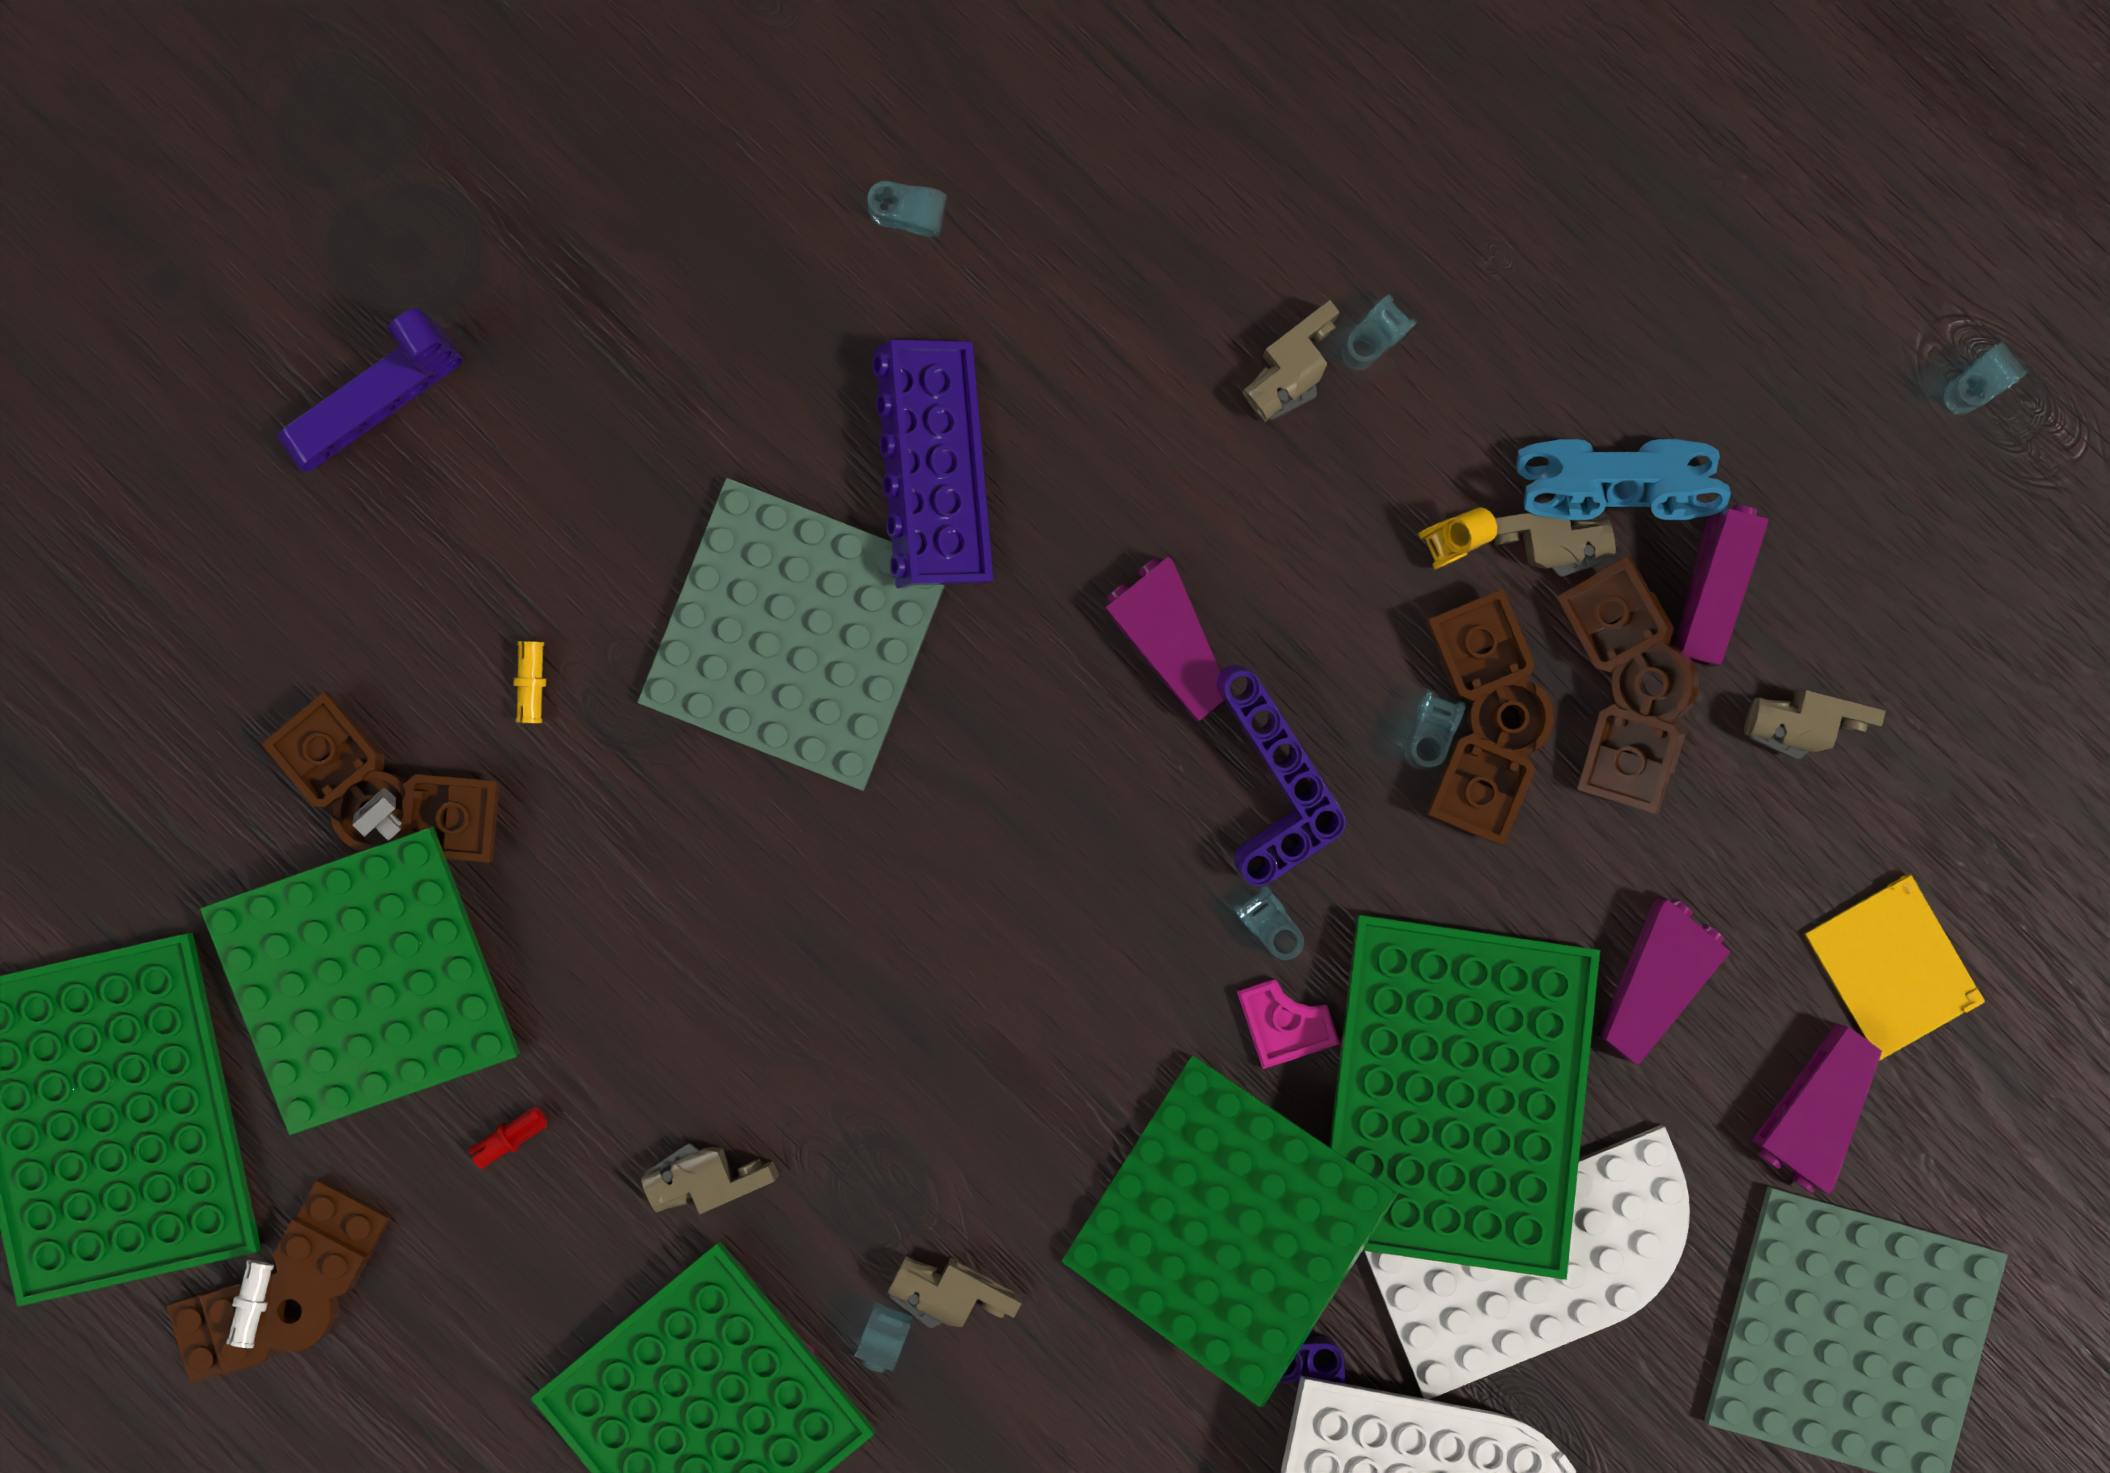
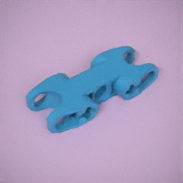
(1648, 478)

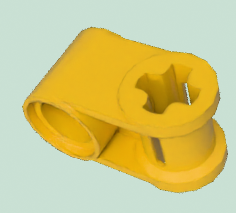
(1459, 535)

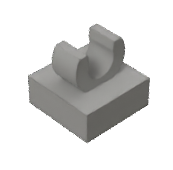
(378, 814)

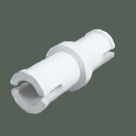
(249, 1304)

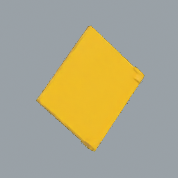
(1894, 966)

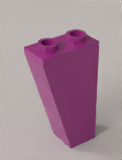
(1719, 583)
(1168, 635)
(1661, 978)
(1820, 1111)

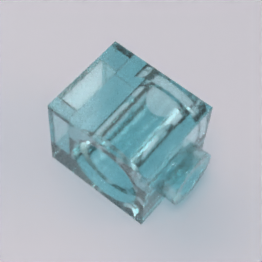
(883, 1338)

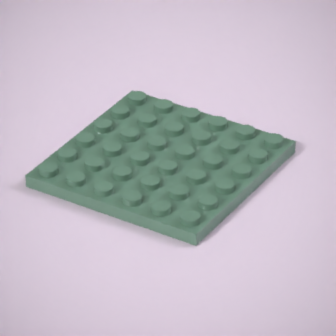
(791, 636)
(1855, 1337)

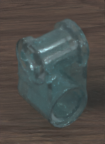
(912, 208)
(1381, 330)
(1986, 378)
(1434, 728)
(1269, 922)

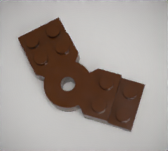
(1489, 669)
(1640, 735)
(343, 769)
(314, 1264)

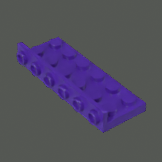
(933, 463)

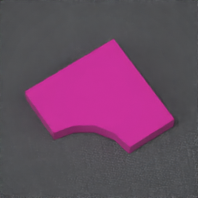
(1284, 1027)

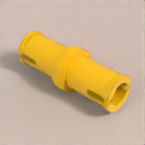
(529, 682)

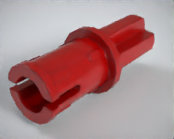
(508, 1137)

